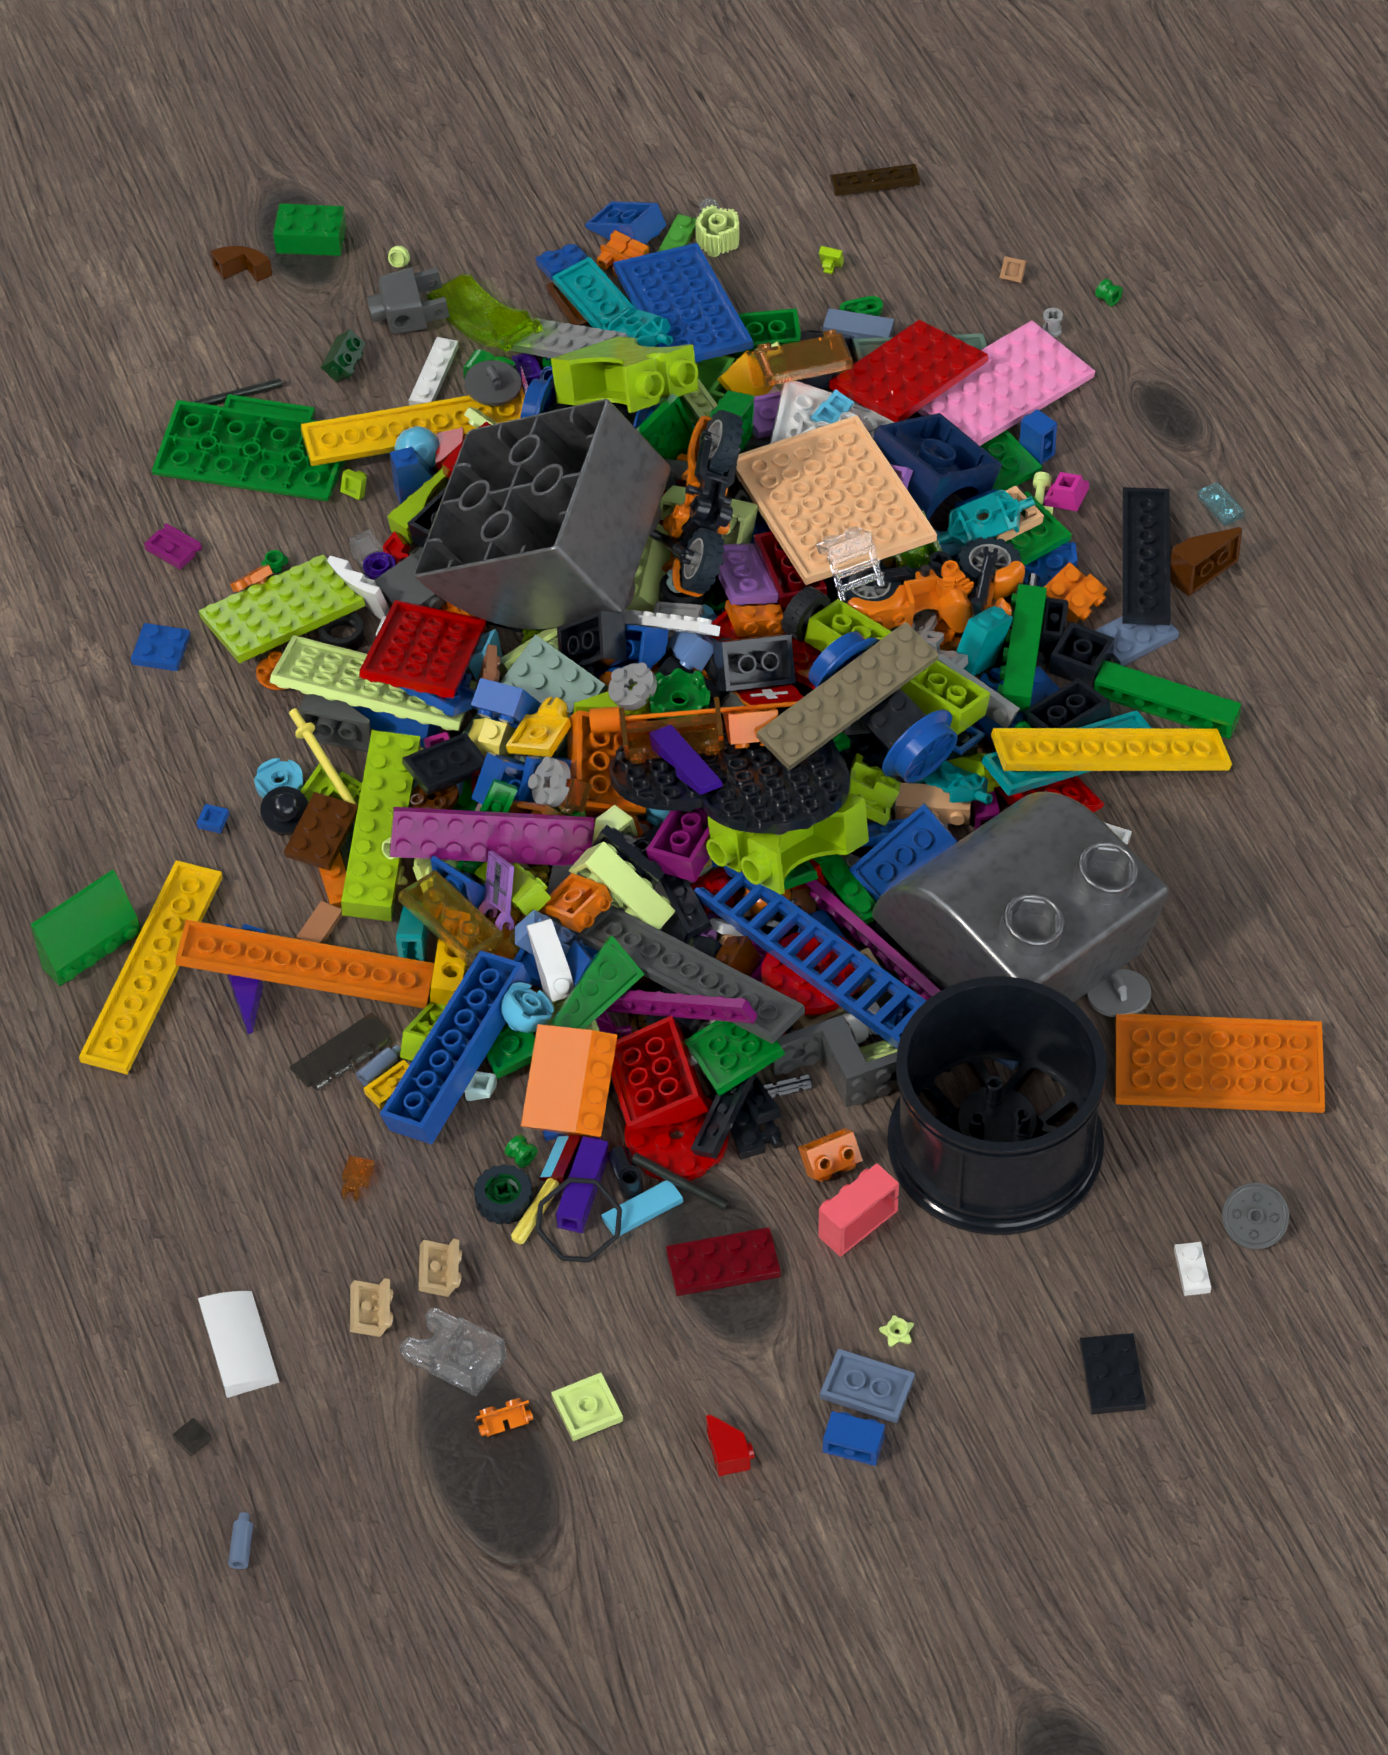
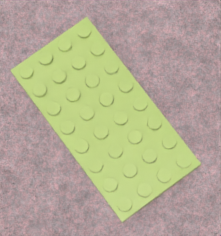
(334, 674)

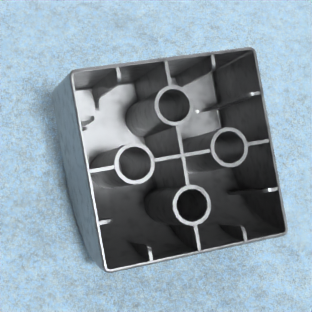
(545, 518)
(1028, 898)

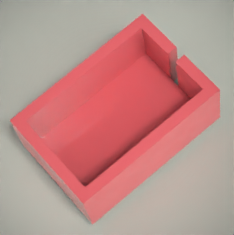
(858, 1209)

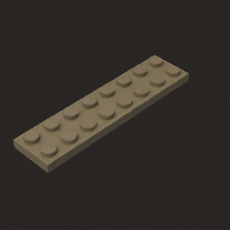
(847, 696)

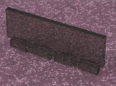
(337, 1052)

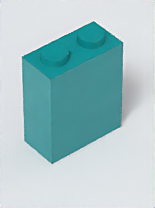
(984, 639)

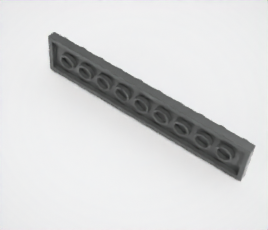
(692, 971)

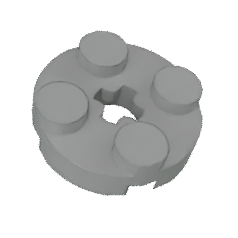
(624, 677)
(550, 782)

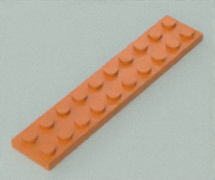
(305, 964)

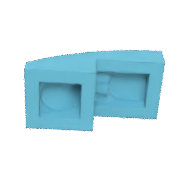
(832, 408)

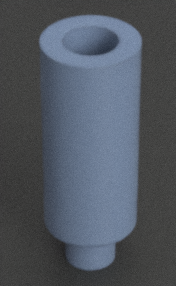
(378, 1065)
(240, 1542)

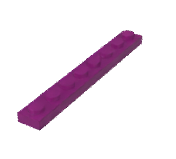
(684, 1006)

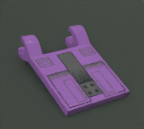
(498, 890)

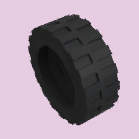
(800, 609)

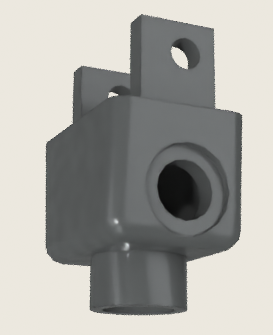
(401, 303)

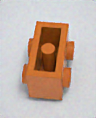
(830, 1154)

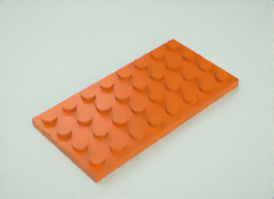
(1219, 1063)

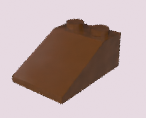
(1203, 558)

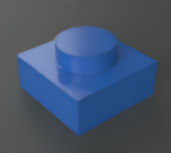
(212, 818)

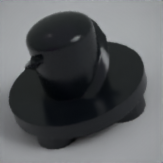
(283, 809)

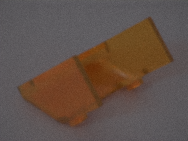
(799, 359)
(701, 732)

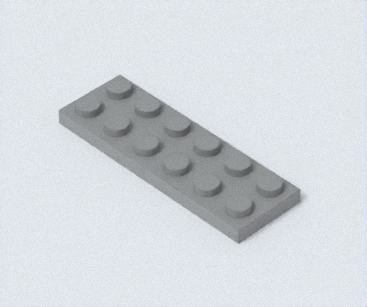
(562, 338)

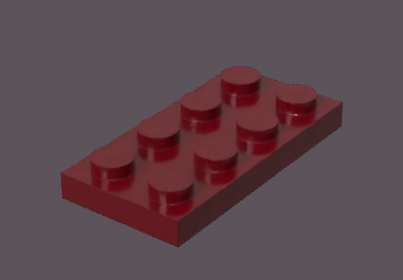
(723, 1261)

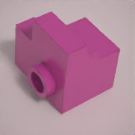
(1067, 492)

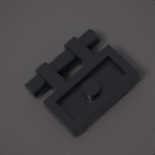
(747, 1137)

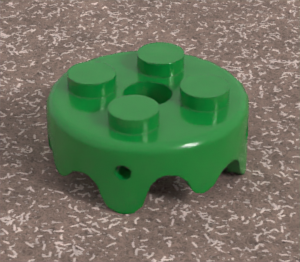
(679, 685)

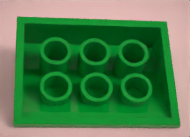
(84, 928)

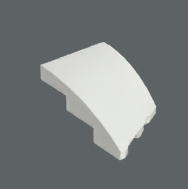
(362, 586)

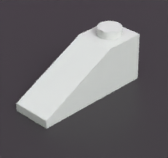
(550, 960)

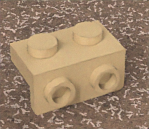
(439, 1267)
(370, 1307)

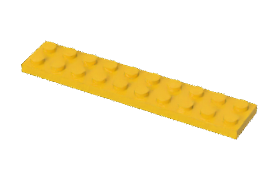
(377, 431)
(1110, 749)
(149, 969)

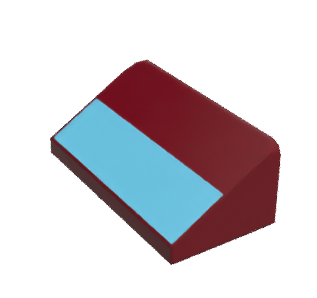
(561, 1158)

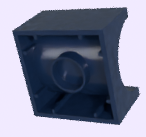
(940, 457)

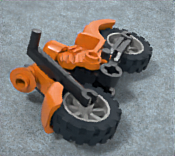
(707, 512)
(950, 588)

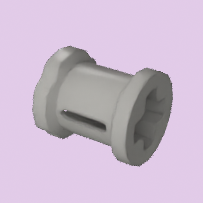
(1052, 320)

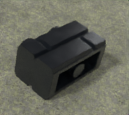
(1052, 624)

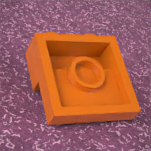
(1078, 590)
(755, 619)
(577, 902)

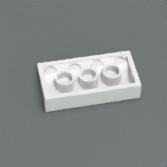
(238, 1341)

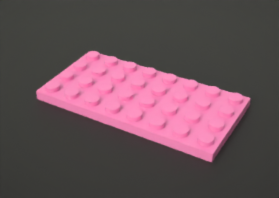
(1021, 375)

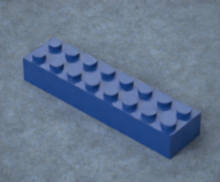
(453, 1049)

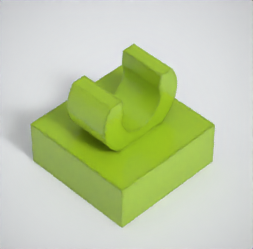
(829, 258)
(354, 483)

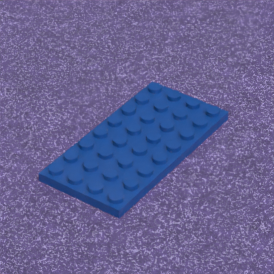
(688, 294)

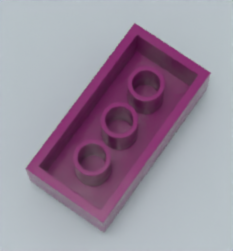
(681, 844)

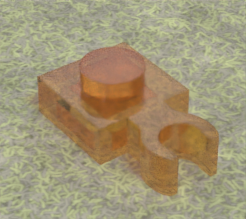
(356, 1174)

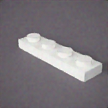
(434, 371)

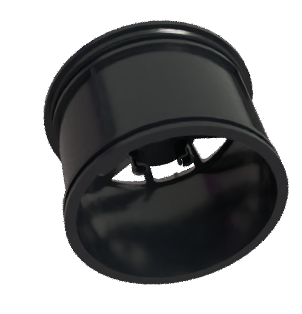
(994, 1159)

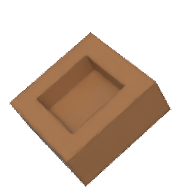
(1013, 269)

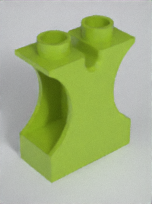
(624, 373)
(770, 857)

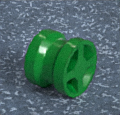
(1109, 292)
(521, 1151)

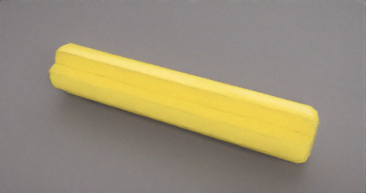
(529, 1219)

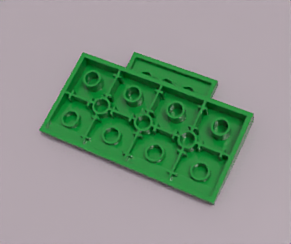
(245, 447)

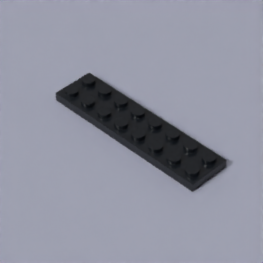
(1146, 556)

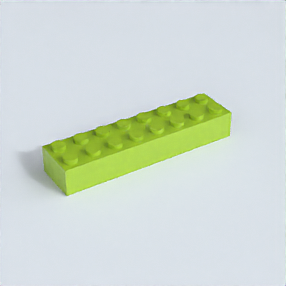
(931, 690)
(386, 784)

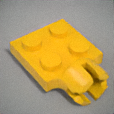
(541, 732)

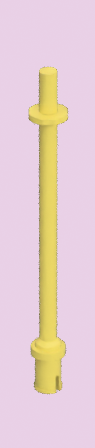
(305, 731)

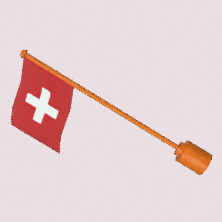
(769, 697)

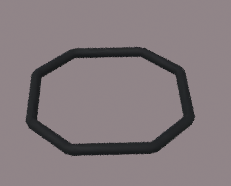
(600, 1249)

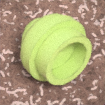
(398, 256)

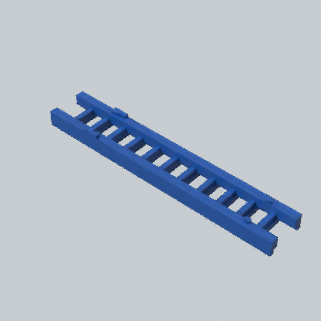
(829, 942)

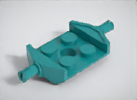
(638, 324)
(1003, 516)
(959, 783)

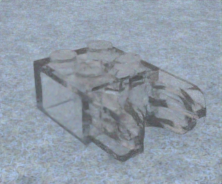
(457, 1351)

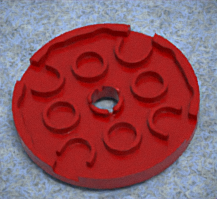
(787, 982)
(672, 1153)

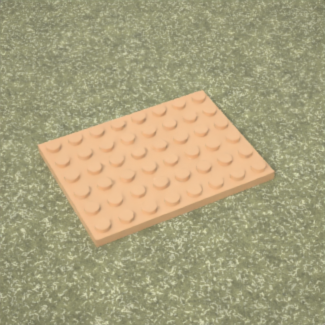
(826, 484)

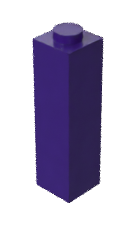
(579, 1197)

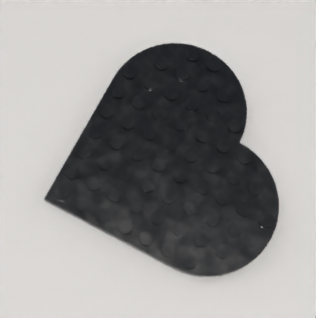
(755, 790)

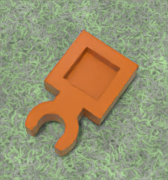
(255, 577)

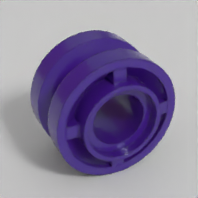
(377, 564)

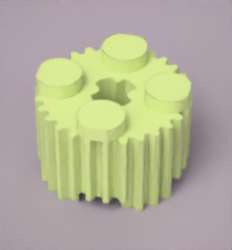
(717, 230)

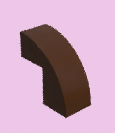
(235, 259)

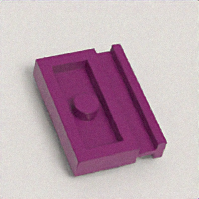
(173, 546)

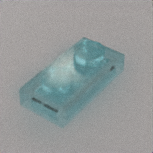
(1220, 503)

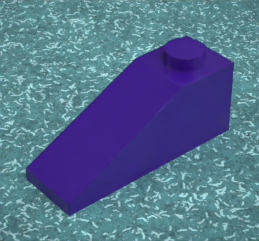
(248, 996)

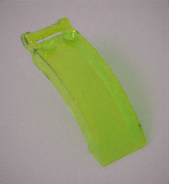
(482, 316)

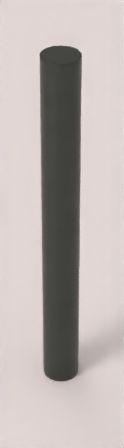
(245, 391)
(679, 1181)

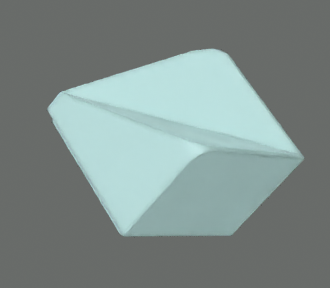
(481, 1086)

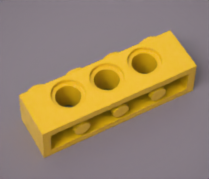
(447, 974)

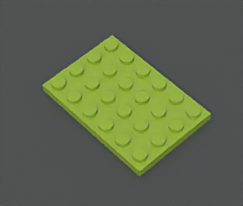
(280, 608)

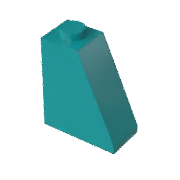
(411, 937)

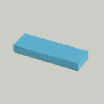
(644, 1207)

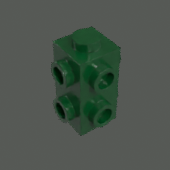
(343, 355)

